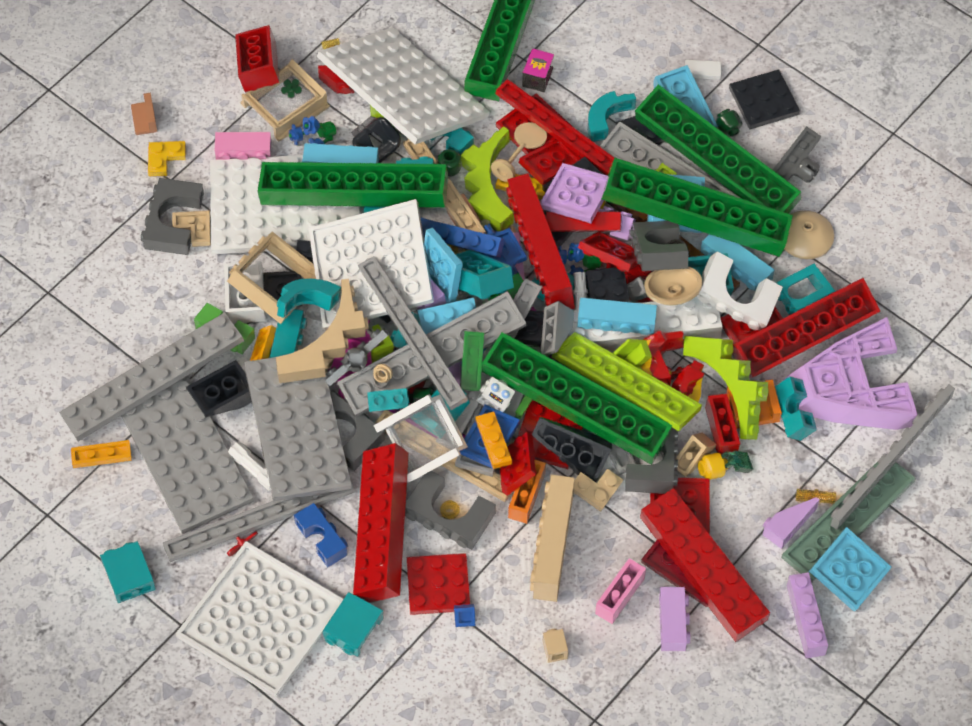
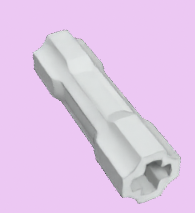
(244, 457)

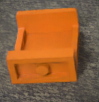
(770, 409)

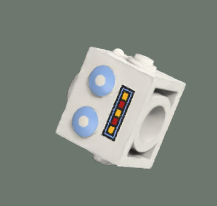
(495, 394)

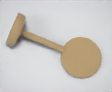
(526, 135)

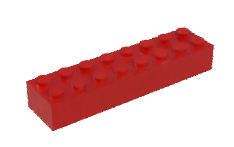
(539, 241)
(806, 327)
(381, 523)
(704, 565)

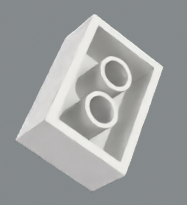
(238, 305)

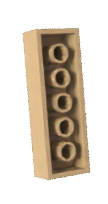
(552, 538)

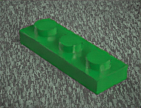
(472, 361)

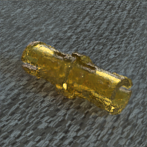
(824, 496)

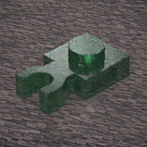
(738, 460)

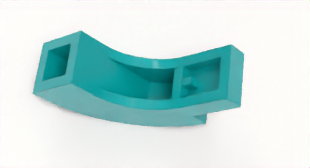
(605, 107)
(308, 292)

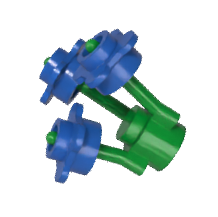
(312, 125)
(577, 255)

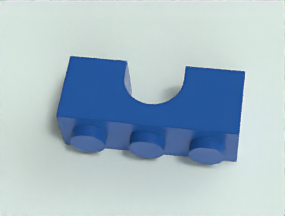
(313, 521)

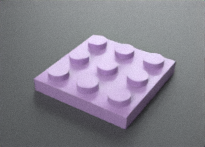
(575, 193)

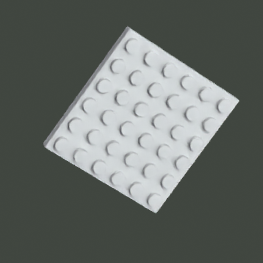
(390, 236)
(260, 619)

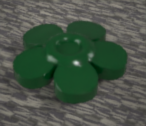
(289, 88)

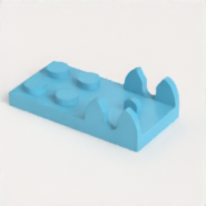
(684, 87)

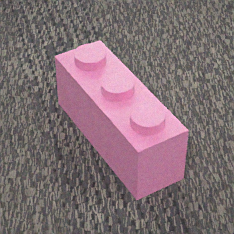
(242, 145)
(620, 591)

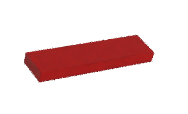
(601, 223)

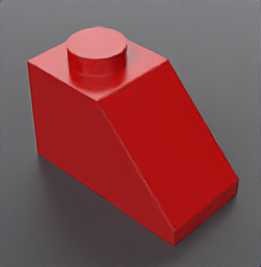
(333, 81)

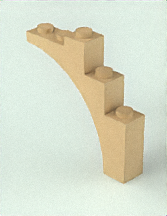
(312, 360)

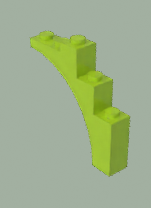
(478, 181)
(735, 373)

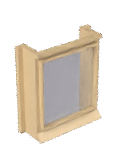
(285, 111)

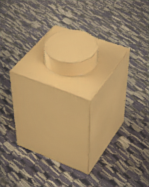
(555, 645)

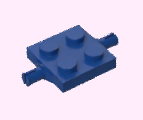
(512, 251)

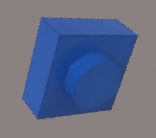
(464, 615)

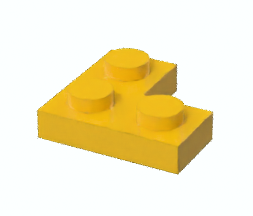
(162, 152)

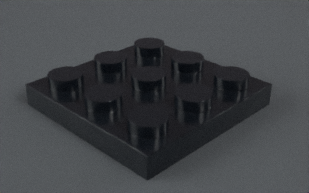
(764, 99)

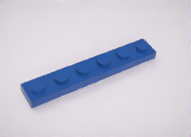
(465, 238)

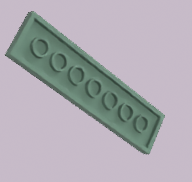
(821, 534)

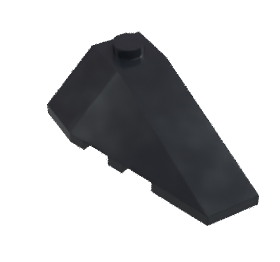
(575, 447)

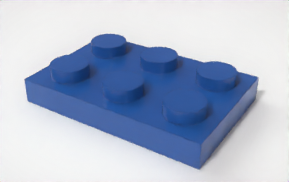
(476, 448)

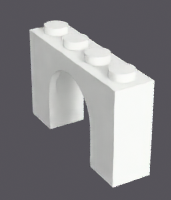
(714, 292)

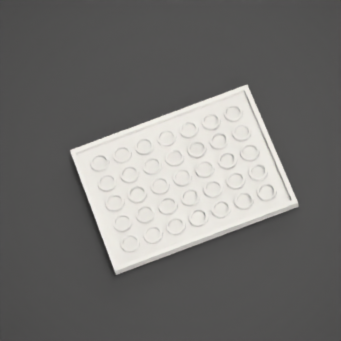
(403, 85)
(241, 220)

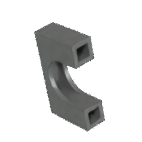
(170, 194)
(651, 246)
(365, 436)
(658, 476)
(464, 530)

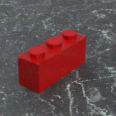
(722, 423)

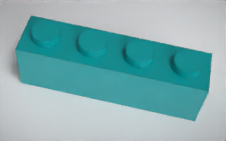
(289, 334)

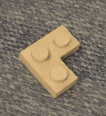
(197, 222)
(597, 493)

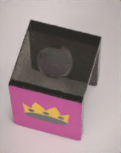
(538, 70)

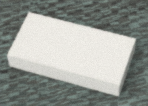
(704, 69)

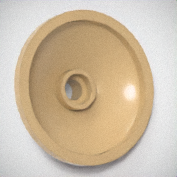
(810, 242)
(673, 286)

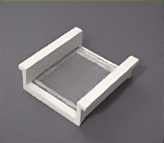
(426, 433)

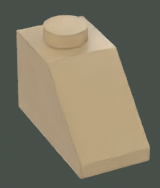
(692, 453)

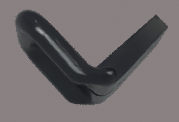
(381, 127)

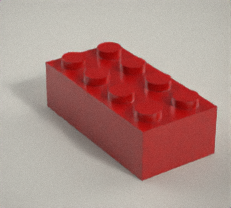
(257, 58)

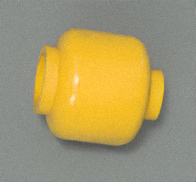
(712, 466)

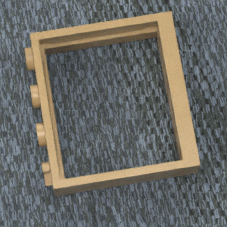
(282, 251)

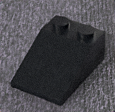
(221, 390)

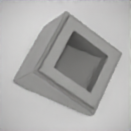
(636, 289)

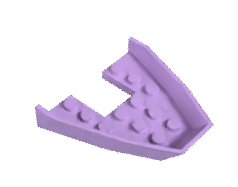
(840, 388)

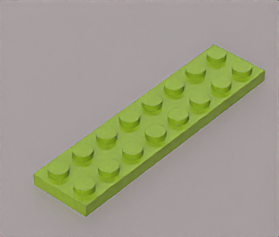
(627, 381)

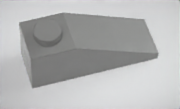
(556, 327)

